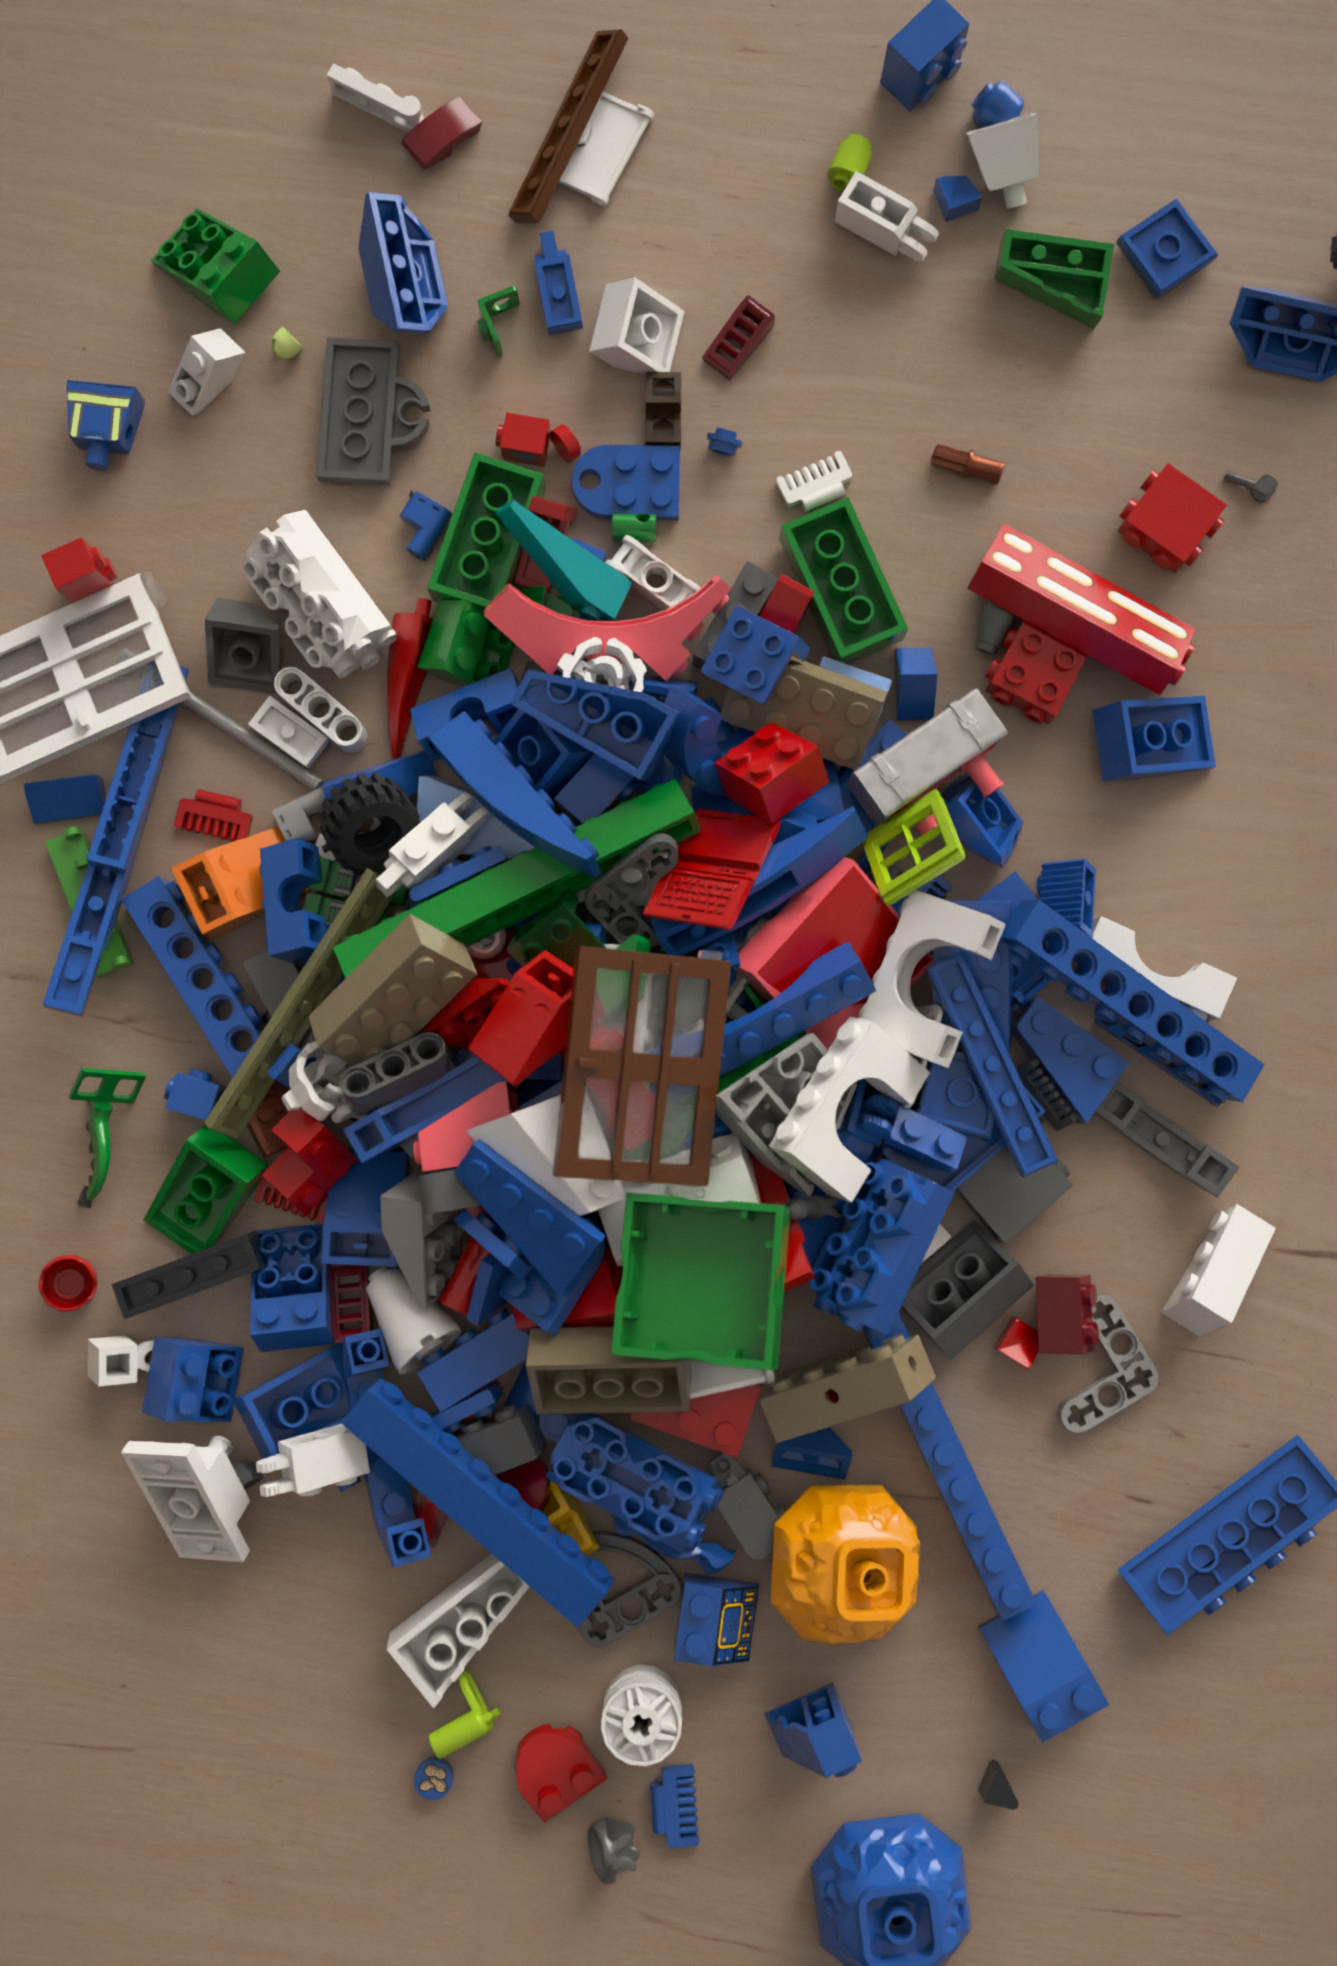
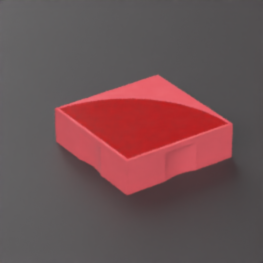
(817, 919)

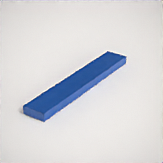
(991, 1065)

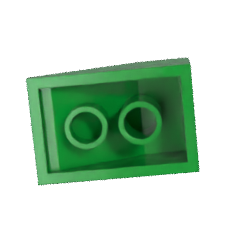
(204, 1190)

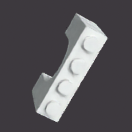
(924, 926)
(809, 1131)

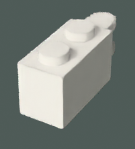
(315, 1462)

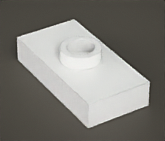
(289, 732)

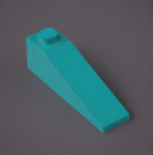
(575, 572)

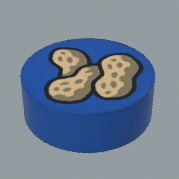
(433, 1778)

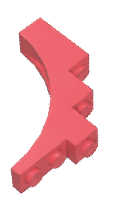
(654, 638)

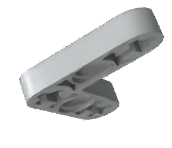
(1123, 1366)

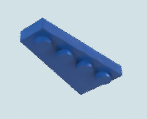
(535, 1220)

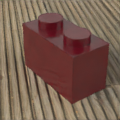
(1066, 1314)

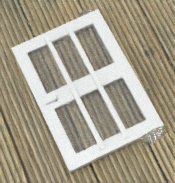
(85, 674)

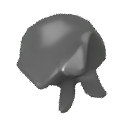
(611, 1848)

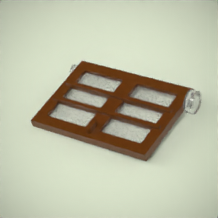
(642, 1068)

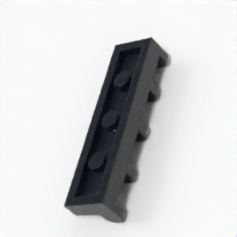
(189, 1275)

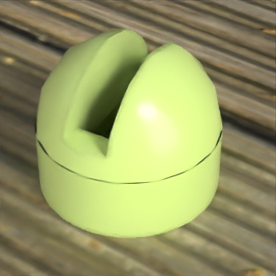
(285, 344)

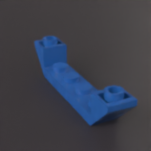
(388, 1491)

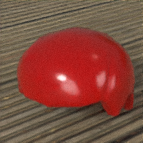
(68, 1283)

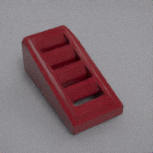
(756, 312)
(338, 1303)

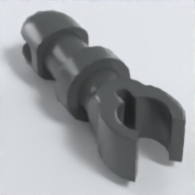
(813, 1207)

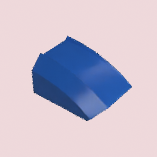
(982, 824)

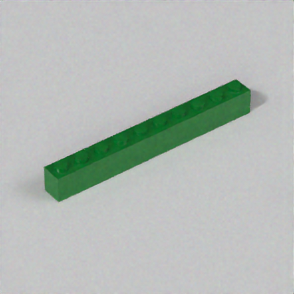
(534, 878)

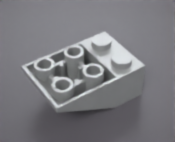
(421, 1243)

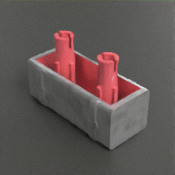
(929, 757)

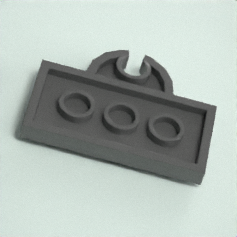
(365, 412)

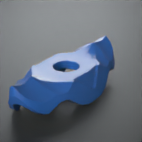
(709, 1556)

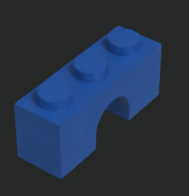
(480, 700)
(285, 874)

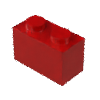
(79, 569)

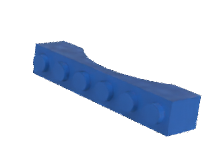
(820, 992)
(407, 1116)

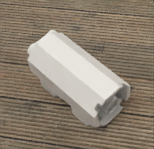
(327, 606)

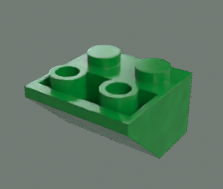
(464, 645)

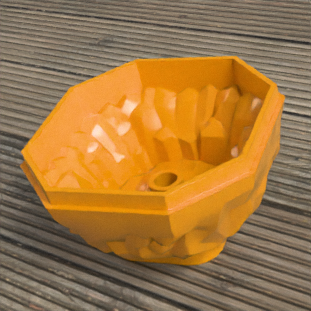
(844, 1564)

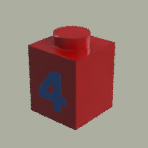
(524, 439)

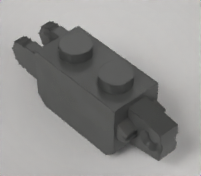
(746, 1505)

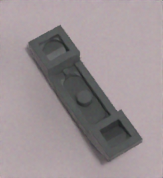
(1166, 1141)

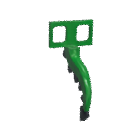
(98, 1122)

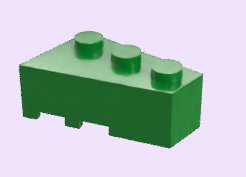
(1057, 272)

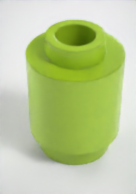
(851, 156)

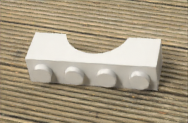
(1199, 989)

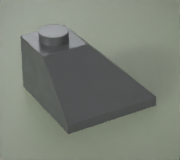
(242, 646)

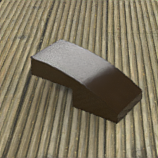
(663, 409)

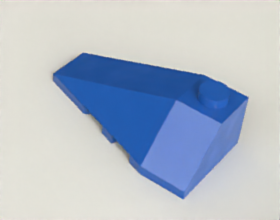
(607, 720)

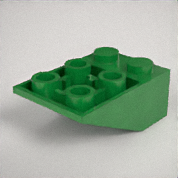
(216, 264)

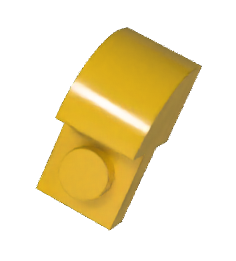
(570, 1518)

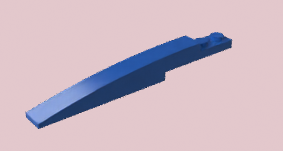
(110, 861)

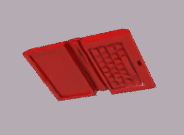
(714, 870)

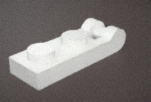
(375, 99)

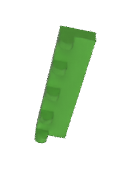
(69, 858)

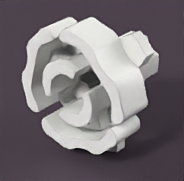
(604, 669)
(318, 1086)

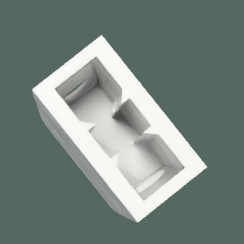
(1008, 156)

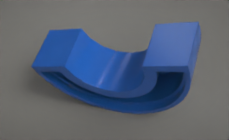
(694, 740)

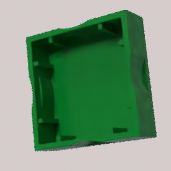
(702, 1281)

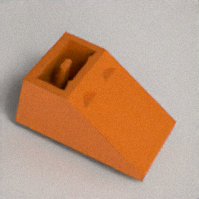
(226, 883)

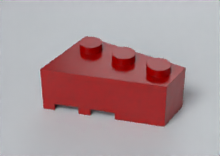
(713, 1419)

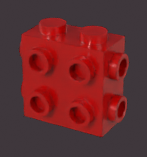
(1171, 518)
(1034, 672)

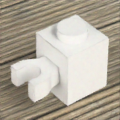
(116, 1360)

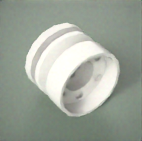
(653, 1696)

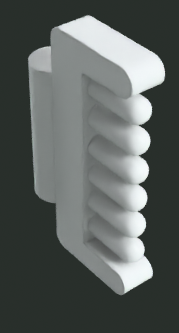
(816, 491)

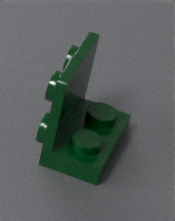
(553, 930)

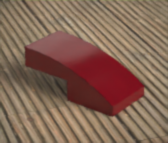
(437, 133)

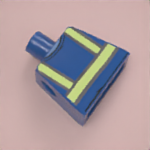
(103, 419)

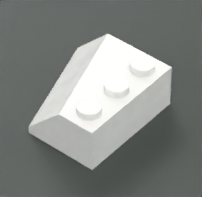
(529, 1143)

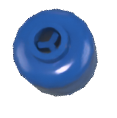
(996, 104)

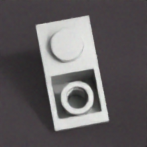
(205, 369)

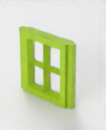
(923, 870)

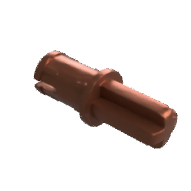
(967, 463)

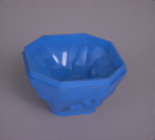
(885, 1872)

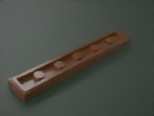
(568, 126)

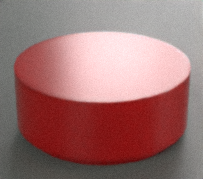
(565, 443)

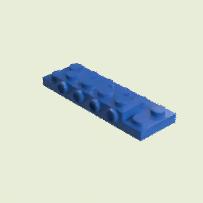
(1233, 1536)

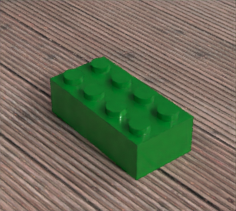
(478, 549)
(849, 588)

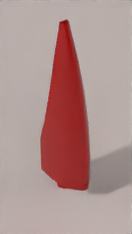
(403, 674)

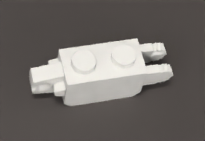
(430, 845)

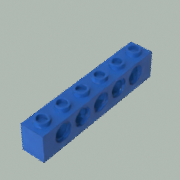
(146, 908)

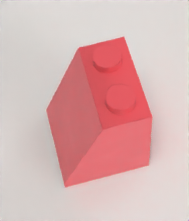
(446, 1140)

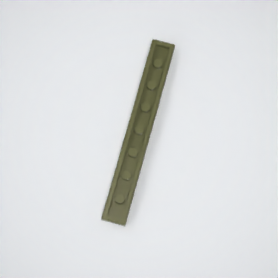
(291, 1017)

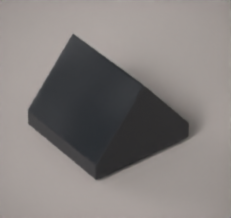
(996, 1788)

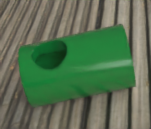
(639, 526)

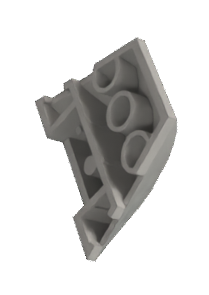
(764, 1099)

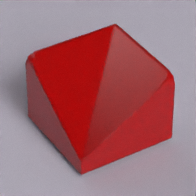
(1018, 1342)

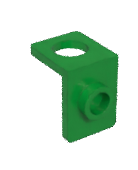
(488, 310)

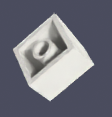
(636, 328)

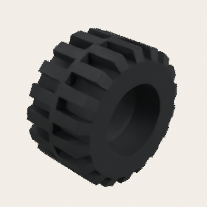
(354, 805)

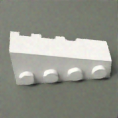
(453, 1626)

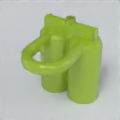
(469, 1725)

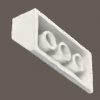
(730, 1179)

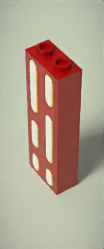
(1084, 610)

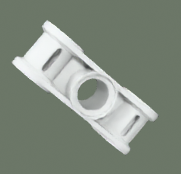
(638, 564)

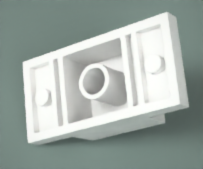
(193, 1496)

